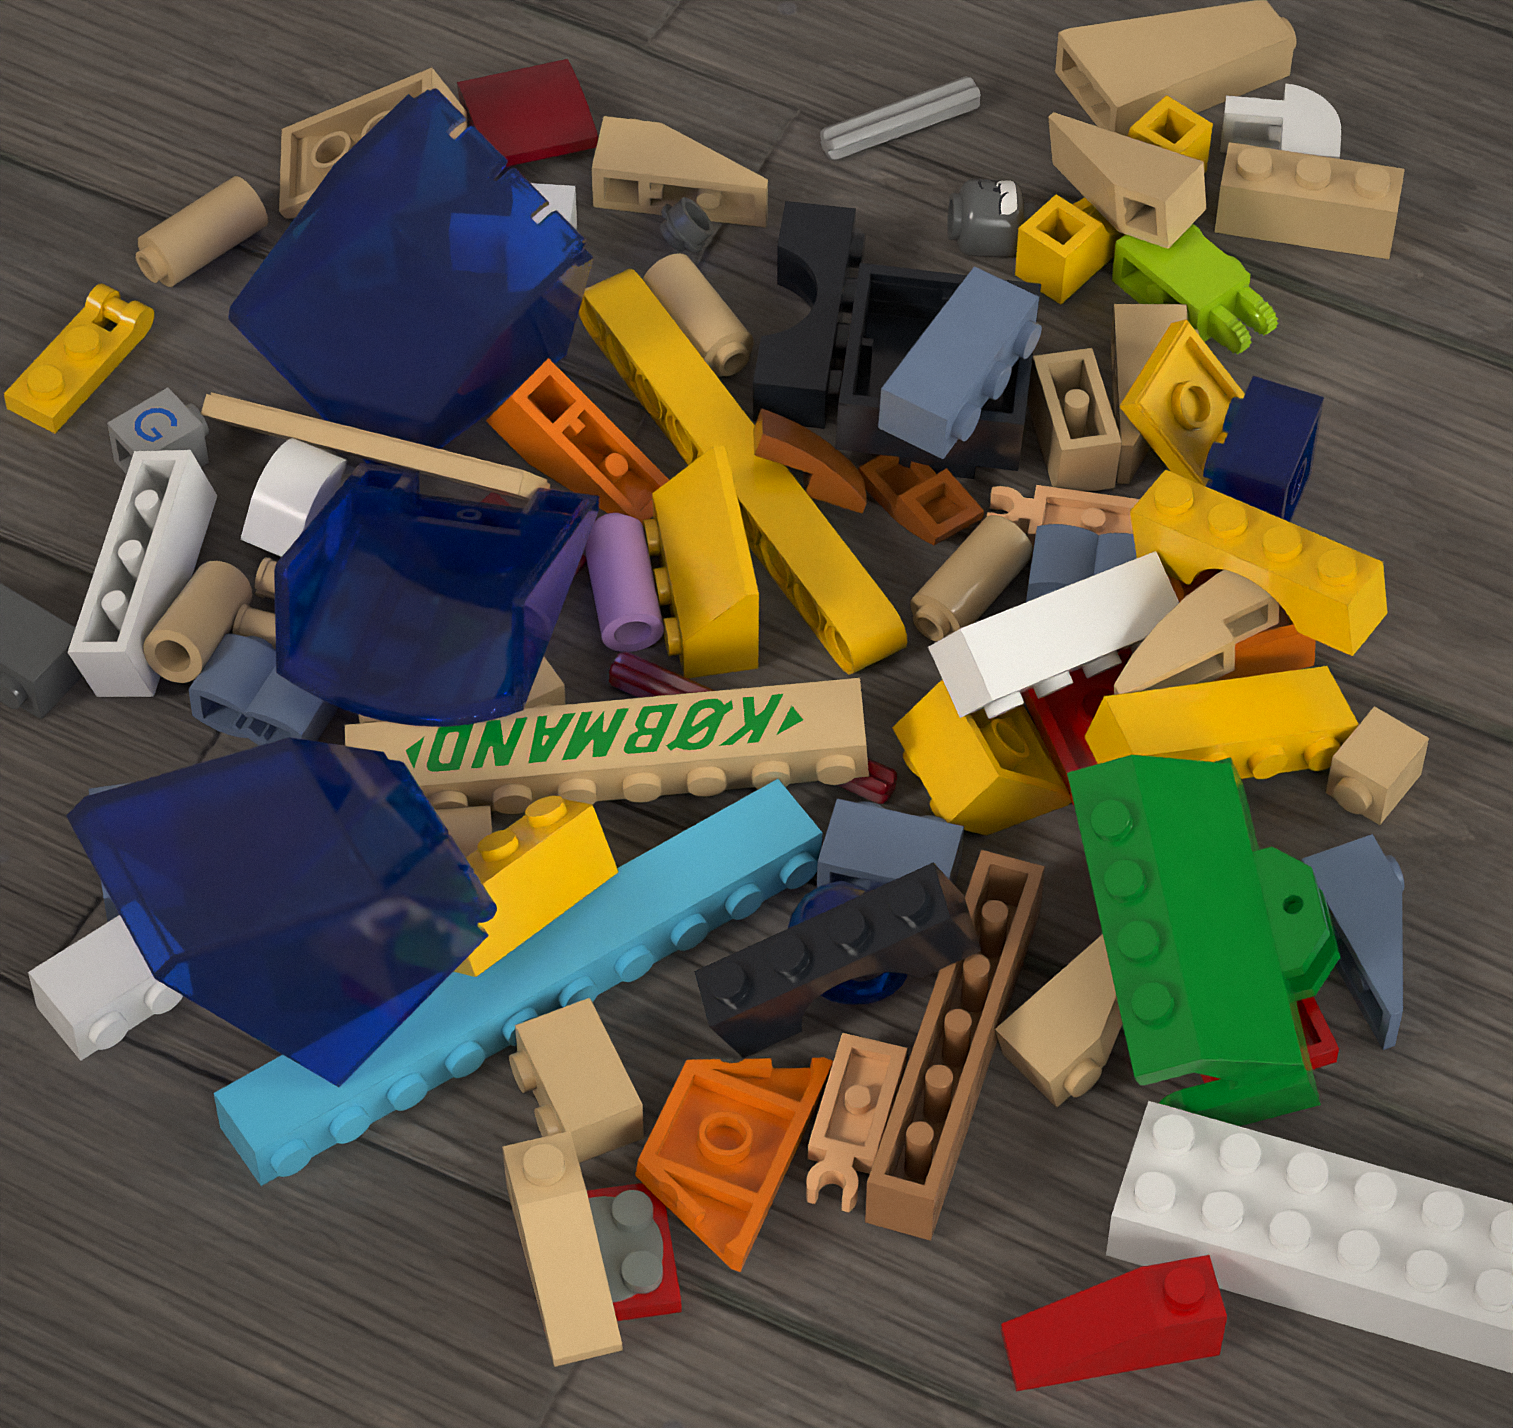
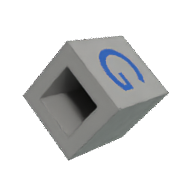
(158, 426)

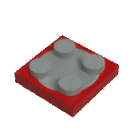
(636, 1251)

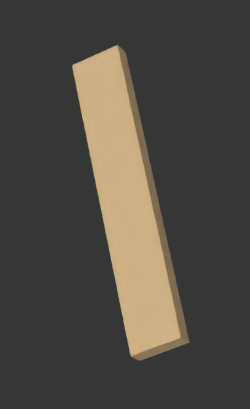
(373, 447)

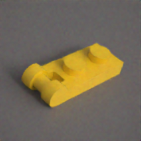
(79, 359)

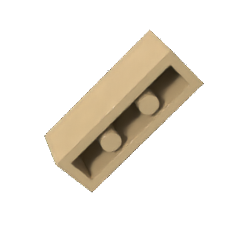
(1309, 200)

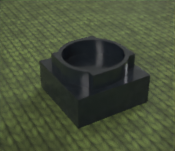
(886, 322)

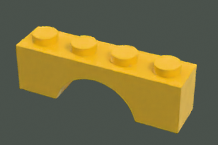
(1073, 241)
(1320, 584)

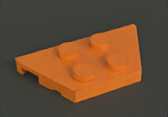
(729, 1145)

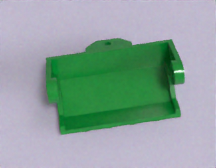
(1204, 934)

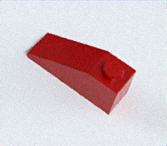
(1120, 1326)

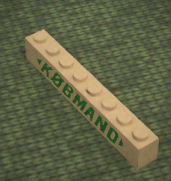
(635, 747)

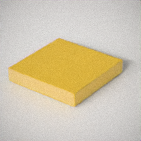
(1181, 401)

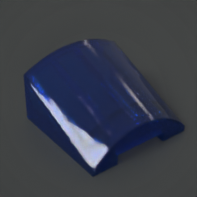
(425, 599)

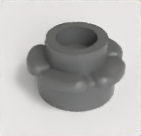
(685, 225)

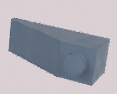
(1366, 916)

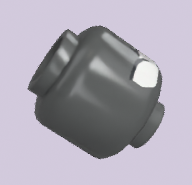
(987, 217)

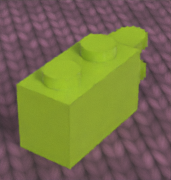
(1202, 278)

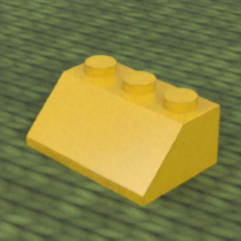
(705, 569)
(537, 873)

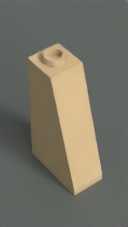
(1188, 55)

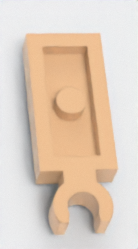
(1063, 506)
(853, 1114)

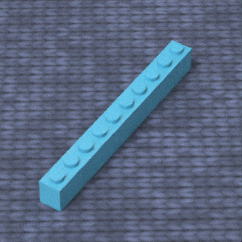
(611, 936)

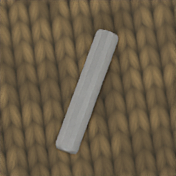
(900, 118)

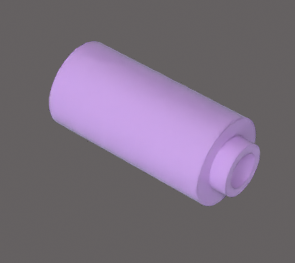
(623, 583)

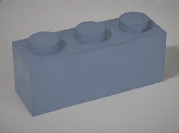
(960, 363)

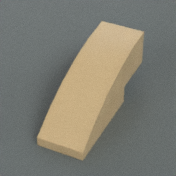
(1200, 635)

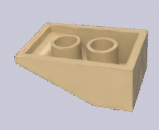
(321, 140)

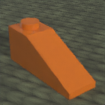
(577, 443)

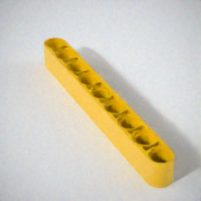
(777, 514)

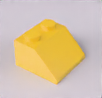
(979, 767)

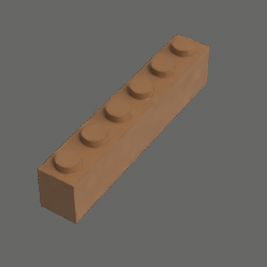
(954, 1051)

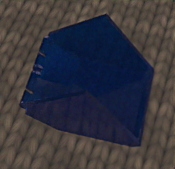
(416, 282)
(290, 893)

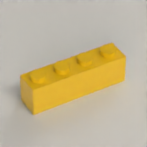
(1259, 721)

